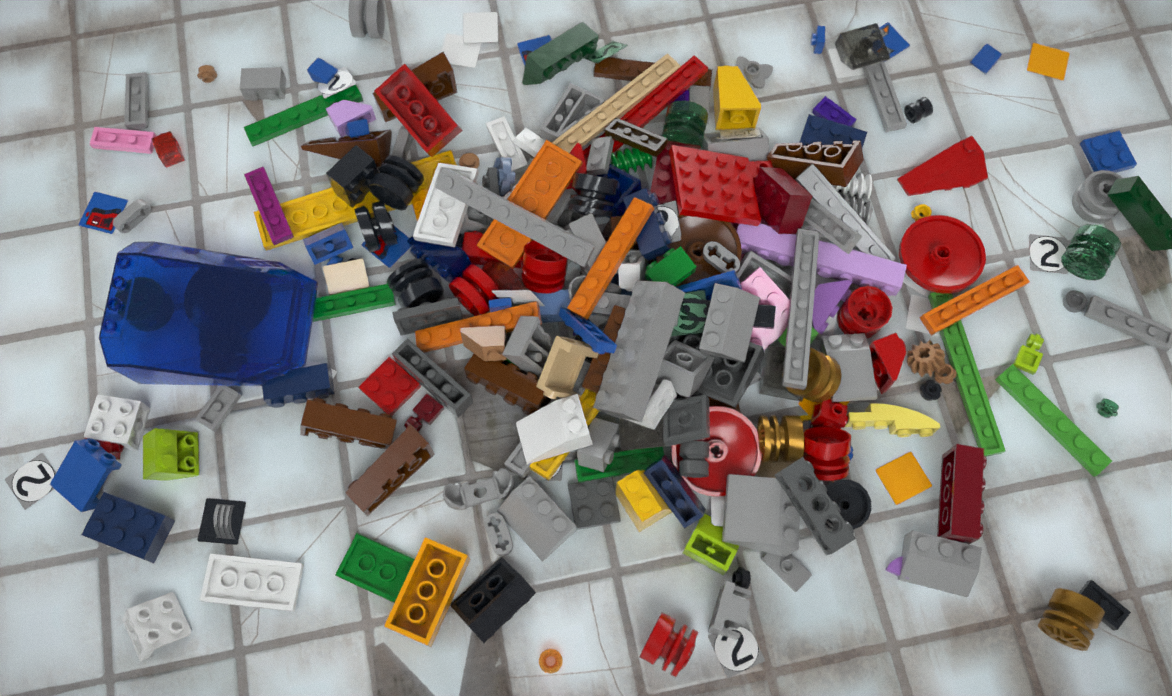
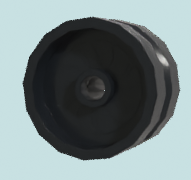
(376, 226)
(854, 499)

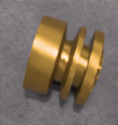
(782, 438)
(1071, 619)

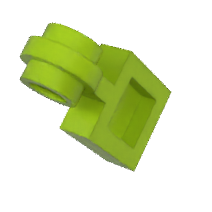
(1027, 357)

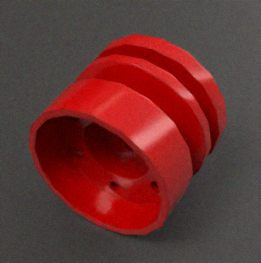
(543, 268)
(864, 311)
(828, 452)
(669, 644)

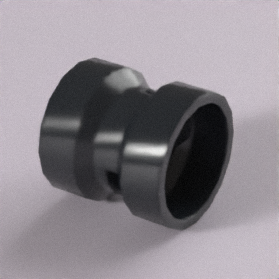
(917, 110)

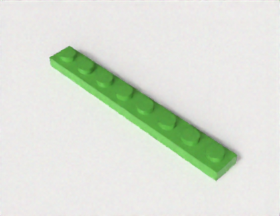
(969, 383)

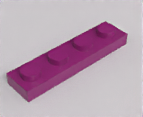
(268, 205)

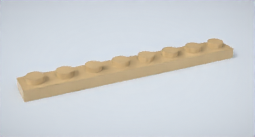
(618, 104)

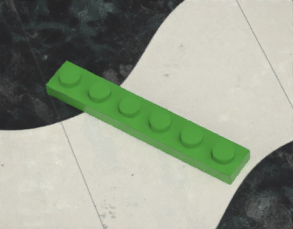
(1053, 420)

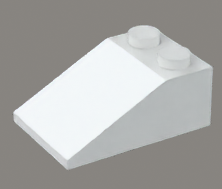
(554, 430)

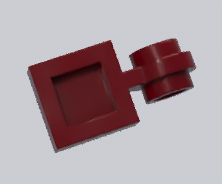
(426, 410)

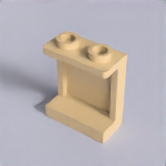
(563, 367)

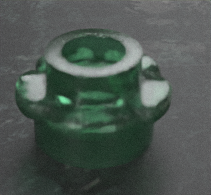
(1107, 408)

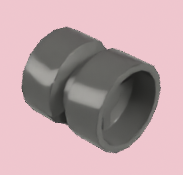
(694, 459)

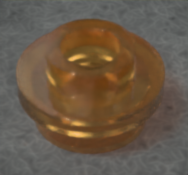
(550, 653)

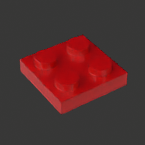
(389, 386)

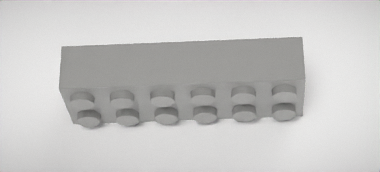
(639, 350)

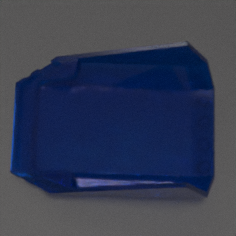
(204, 317)

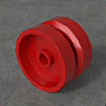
(474, 290)

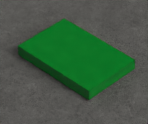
(375, 567)

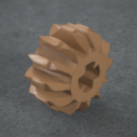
(926, 358)

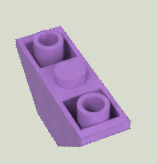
(826, 301)

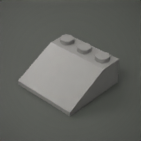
(760, 515)

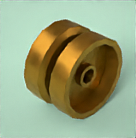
(822, 378)

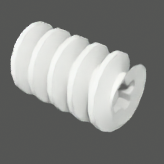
(858, 185)

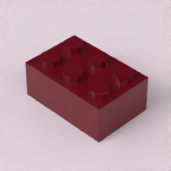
(781, 200)

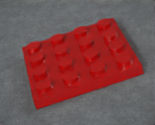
(714, 186)

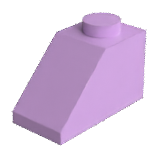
(348, 111)

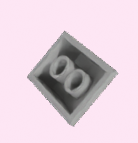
(856, 366)

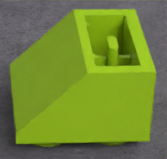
(170, 454)
(708, 548)

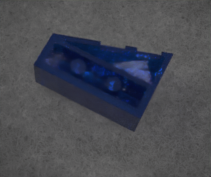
(444, 260)

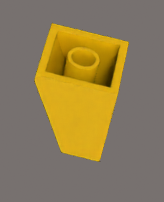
(734, 100)
(641, 500)

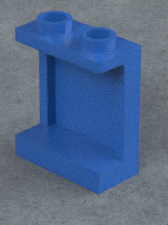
(84, 473)

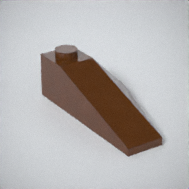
(375, 144)

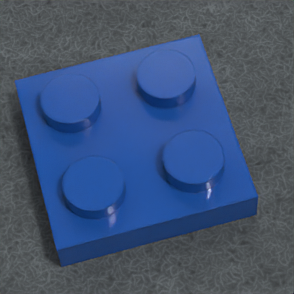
(1108, 152)

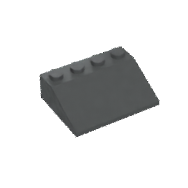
(726, 378)

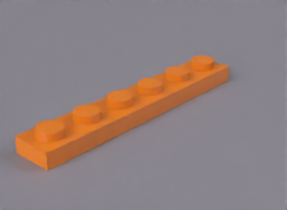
(610, 258)
(974, 300)
(450, 333)

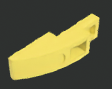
(899, 419)

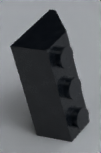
(493, 599)

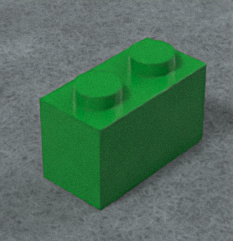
(672, 269)

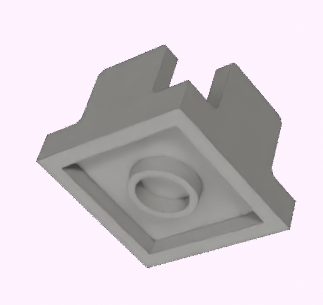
(730, 610)

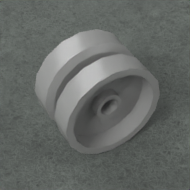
(367, 17)
(1091, 197)

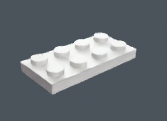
(442, 213)
(252, 582)

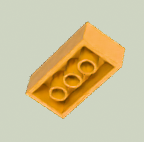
(427, 592)

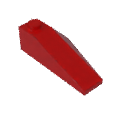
(954, 167)

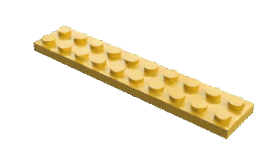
(325, 209)

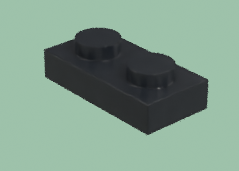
(1115, 612)

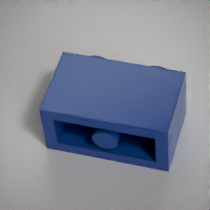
(328, 243)

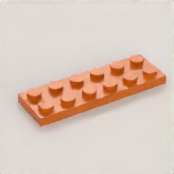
(536, 192)

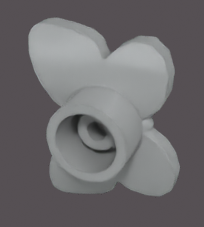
(754, 71)

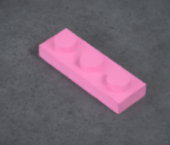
(122, 140)

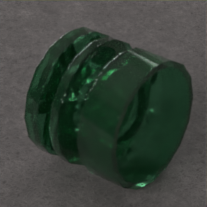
(685, 123)
(1091, 252)

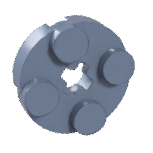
(505, 175)

